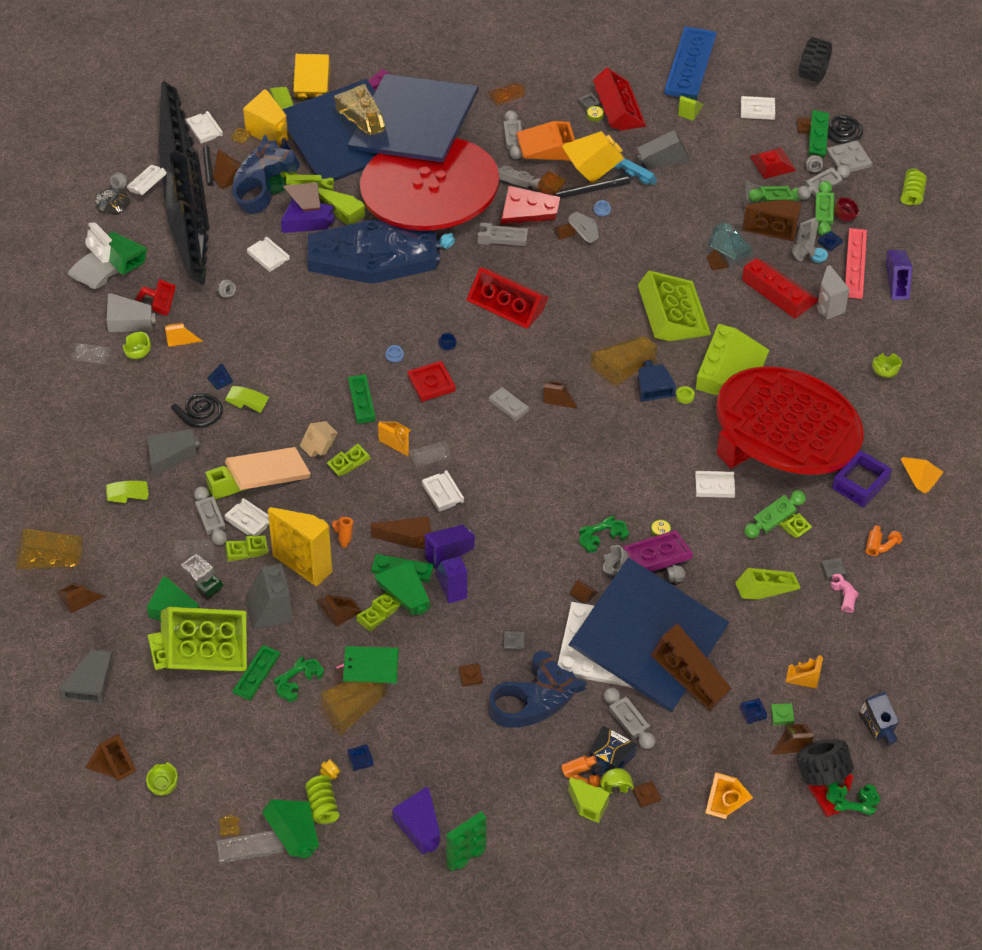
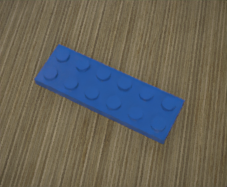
(690, 63)

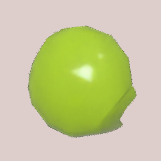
(137, 345)
(887, 366)
(161, 776)
(616, 777)

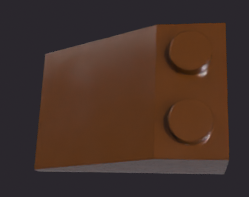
(773, 219)

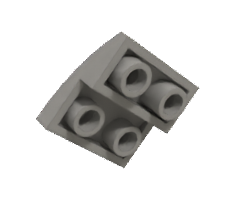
(92, 271)

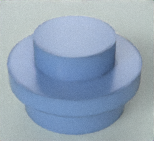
(602, 208)
(394, 353)

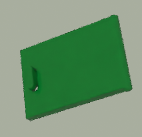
(371, 664)

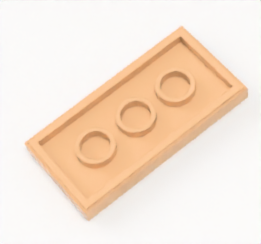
(267, 468)

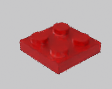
(431, 381)

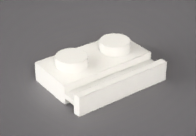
(757, 107)
(204, 127)
(146, 179)
(98, 242)
(268, 254)
(715, 484)
(442, 491)
(248, 518)

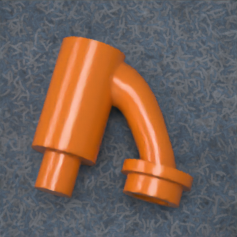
(344, 527)
(874, 541)
(579, 765)

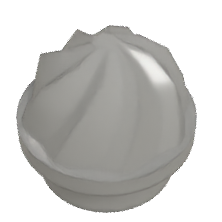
(814, 163)
(118, 180)
(226, 288)
(675, 574)

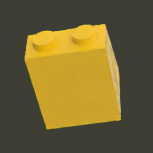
(311, 75)
(266, 118)
(594, 155)

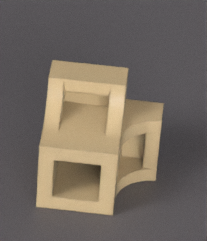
(318, 438)

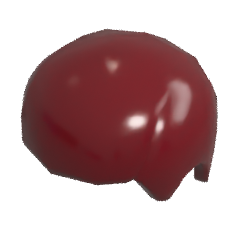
(846, 209)

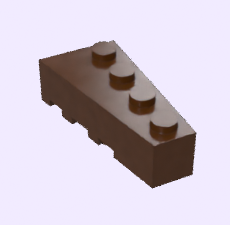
(690, 667)

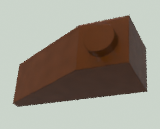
(403, 532)

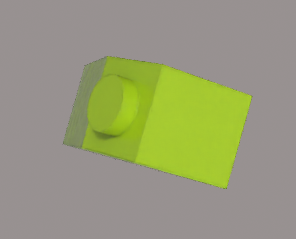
(345, 207)
(765, 583)

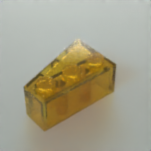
(360, 108)
(47, 550)
(350, 701)

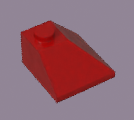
(772, 163)

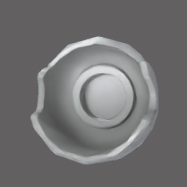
(614, 560)

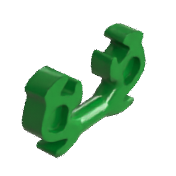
(616, 527)
(310, 668)
(867, 795)

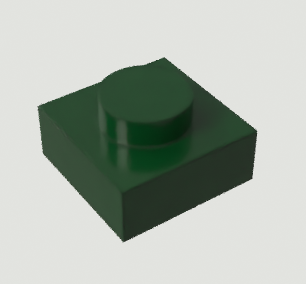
(277, 184)
(210, 586)

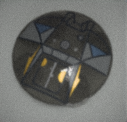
(112, 201)

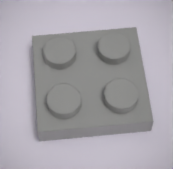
(849, 154)

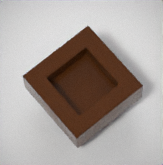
(803, 125)
(470, 674)
(646, 794)

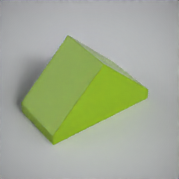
(689, 108)

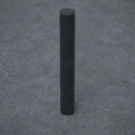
(208, 166)

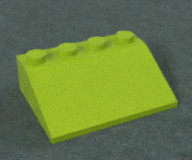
(672, 307)
(727, 355)
(204, 639)

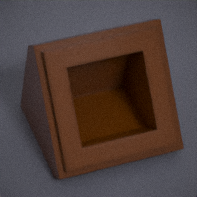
(564, 231)
(717, 260)
(583, 592)

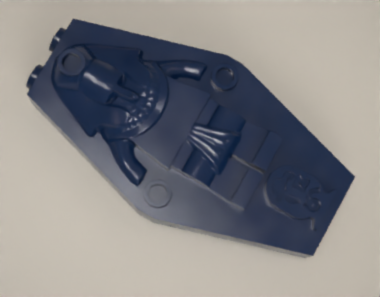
(372, 252)

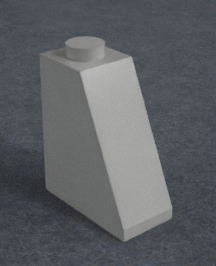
(128, 315)

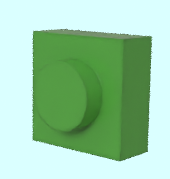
(782, 714)

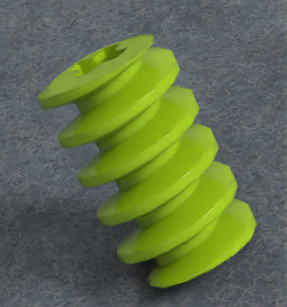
(913, 187)
(322, 799)

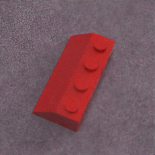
(618, 101)
(778, 287)
(506, 297)

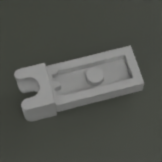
(501, 235)
(806, 239)

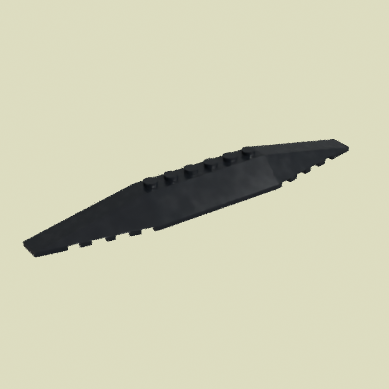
(183, 185)

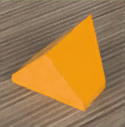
(179, 335)
(394, 435)
(922, 473)
(806, 673)
(726, 796)

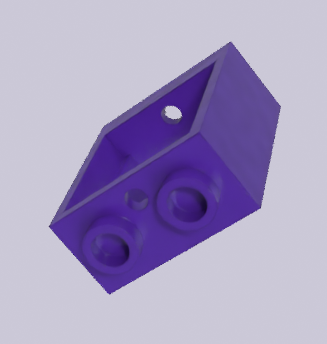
(854, 491)

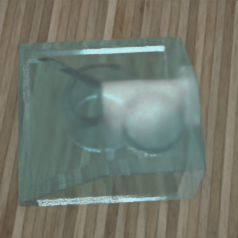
(729, 242)

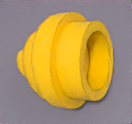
(330, 769)

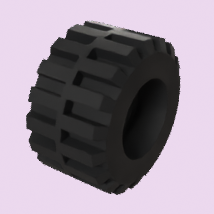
(815, 59)
(824, 762)

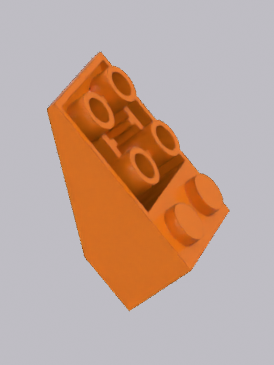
(546, 141)

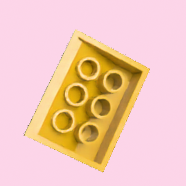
(301, 543)

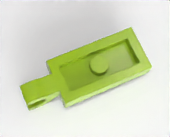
(302, 179)

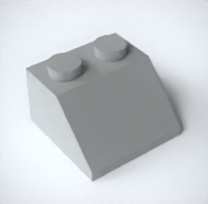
(832, 295)

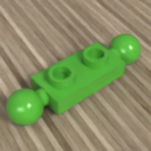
(773, 193)
(824, 207)
(774, 514)

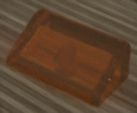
(507, 93)
(550, 183)

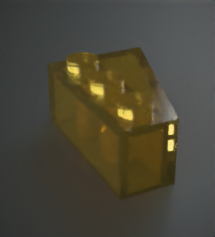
(623, 359)

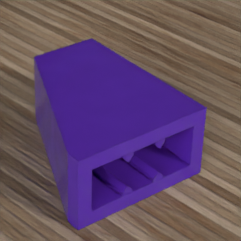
(298, 220)
(899, 274)
(448, 544)
(453, 579)
(419, 821)

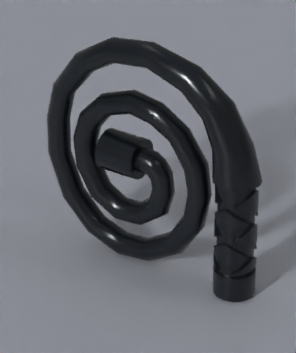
(849, 125)
(189, 420)

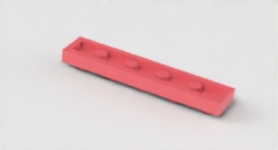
(855, 262)

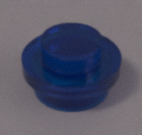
(447, 341)

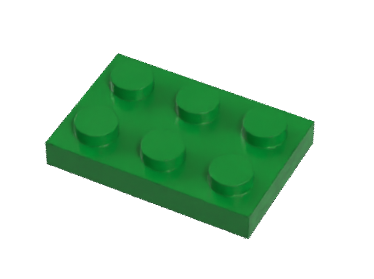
(466, 841)

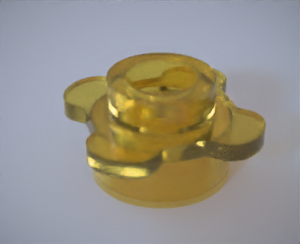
(240, 135)
(229, 820)

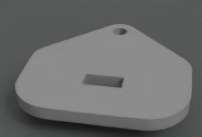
(584, 226)

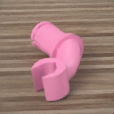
(849, 592)

